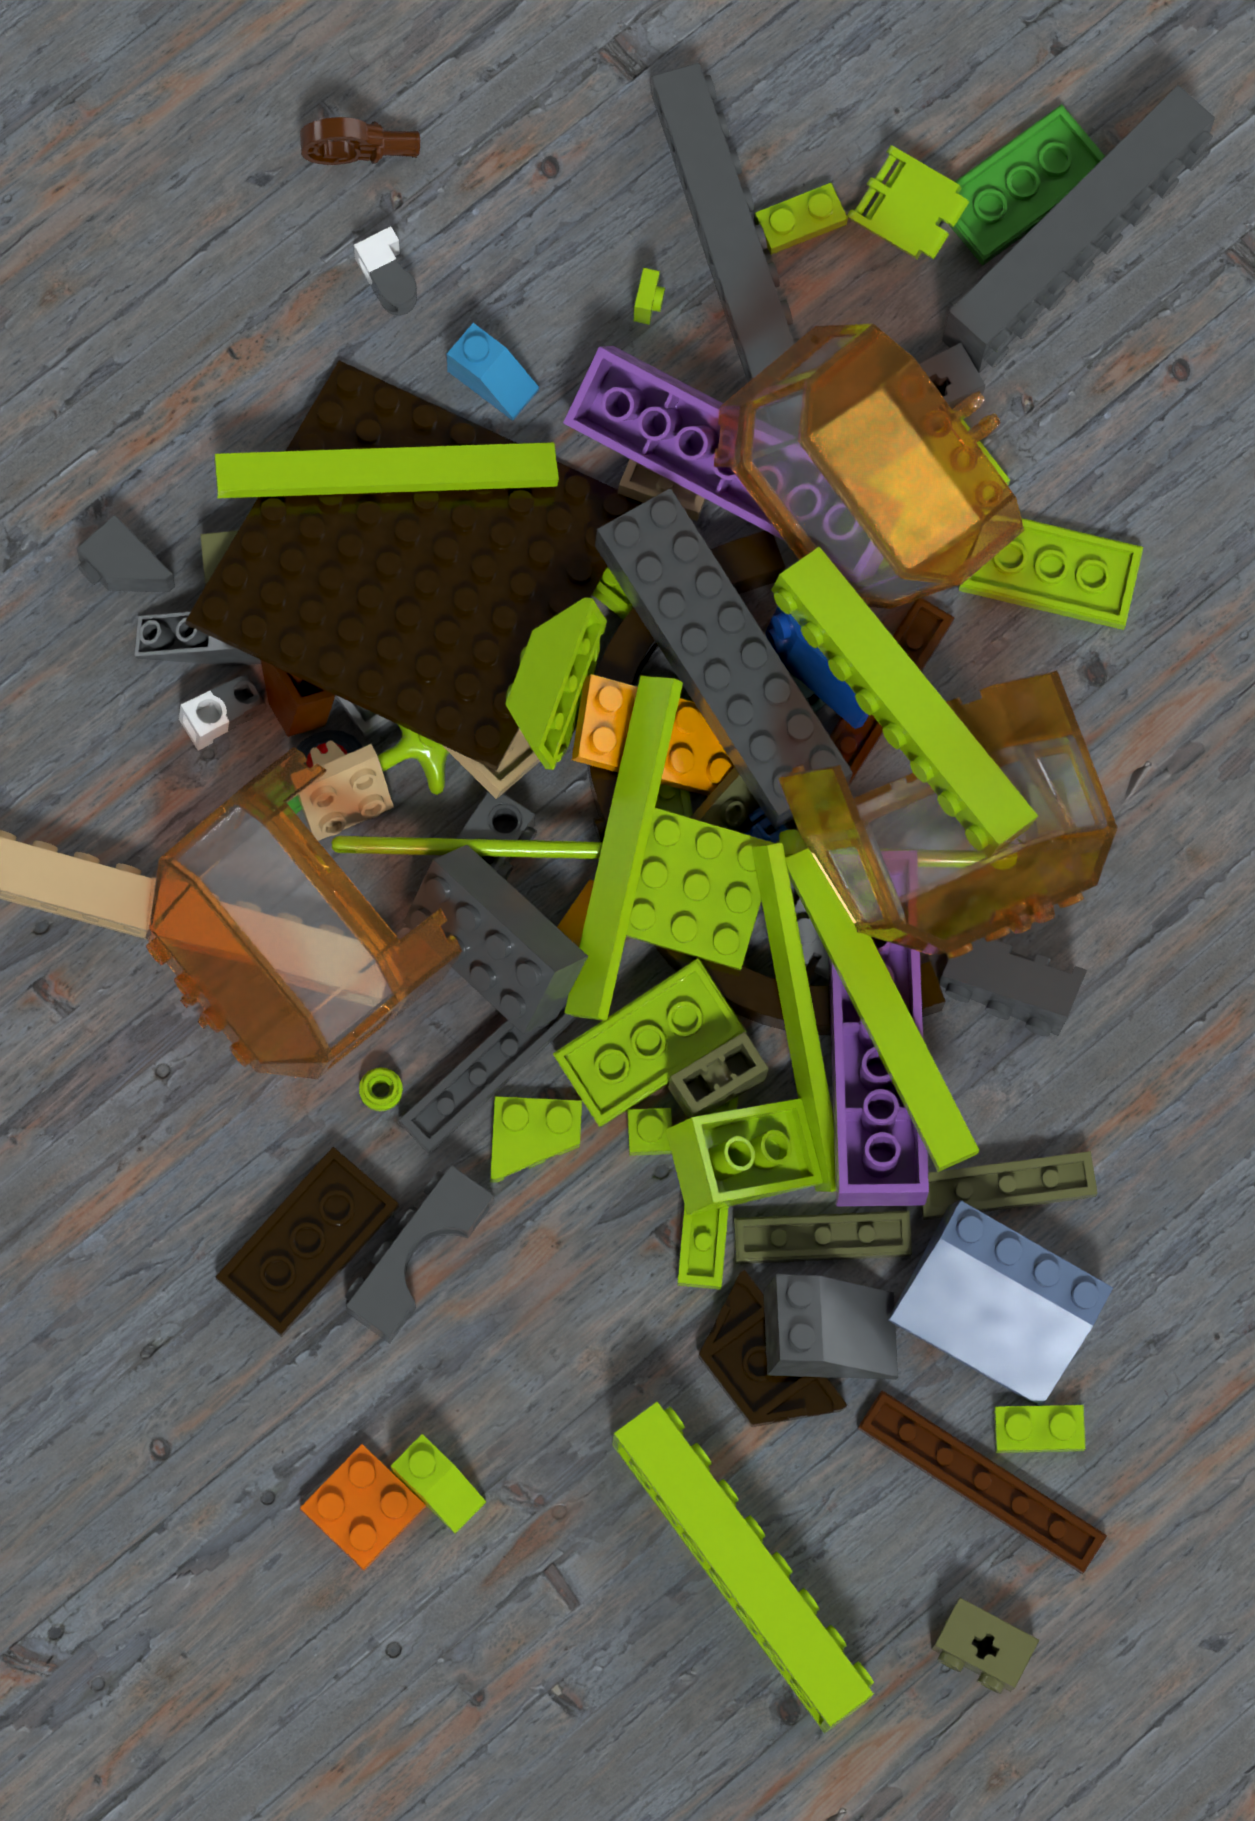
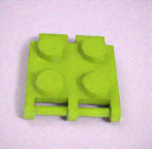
(910, 205)

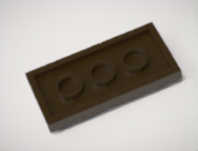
(307, 1241)

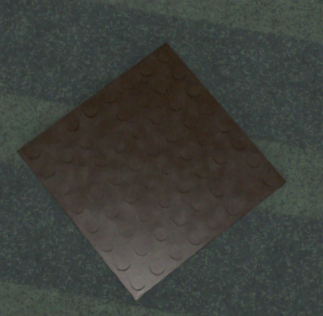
(408, 594)

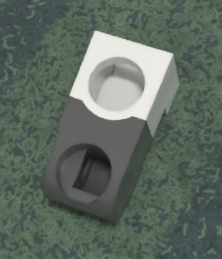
(390, 282)
(220, 710)

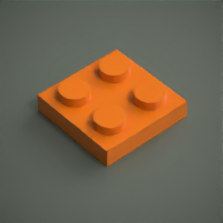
(363, 1507)

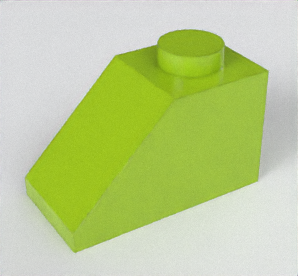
(438, 1483)

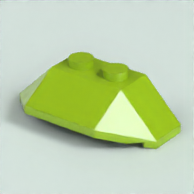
(552, 677)

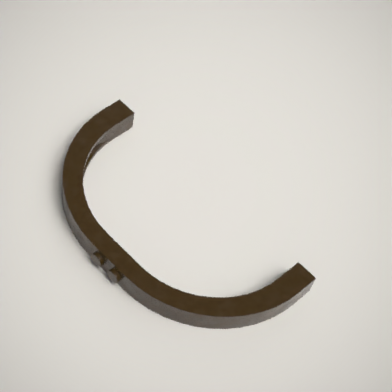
(748, 565)

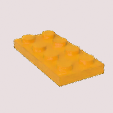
(694, 753)

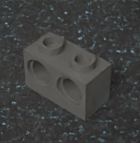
(487, 813)

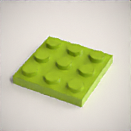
(697, 890)

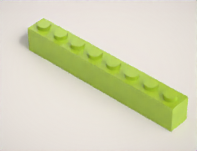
(903, 703)

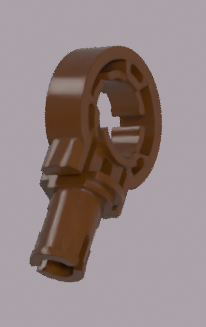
(354, 141)

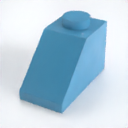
(491, 371)

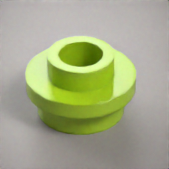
(375, 1077)

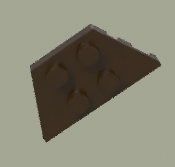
(738, 1363)

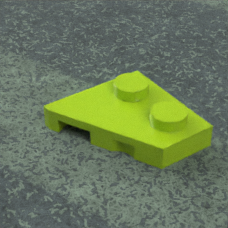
(531, 1132)

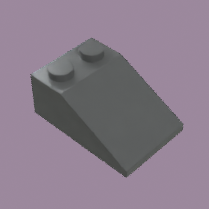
(828, 1329)

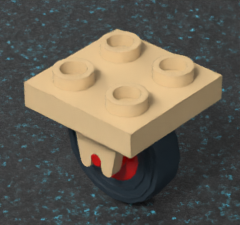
(349, 789)

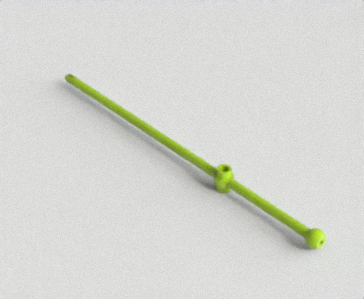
(790, 839)

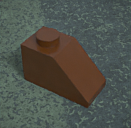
(295, 701)

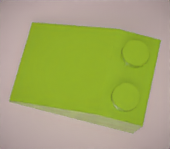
(743, 1155)

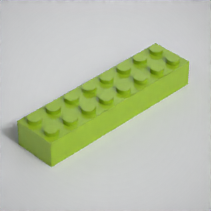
(741, 1566)

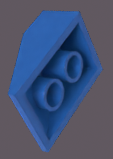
(812, 668)

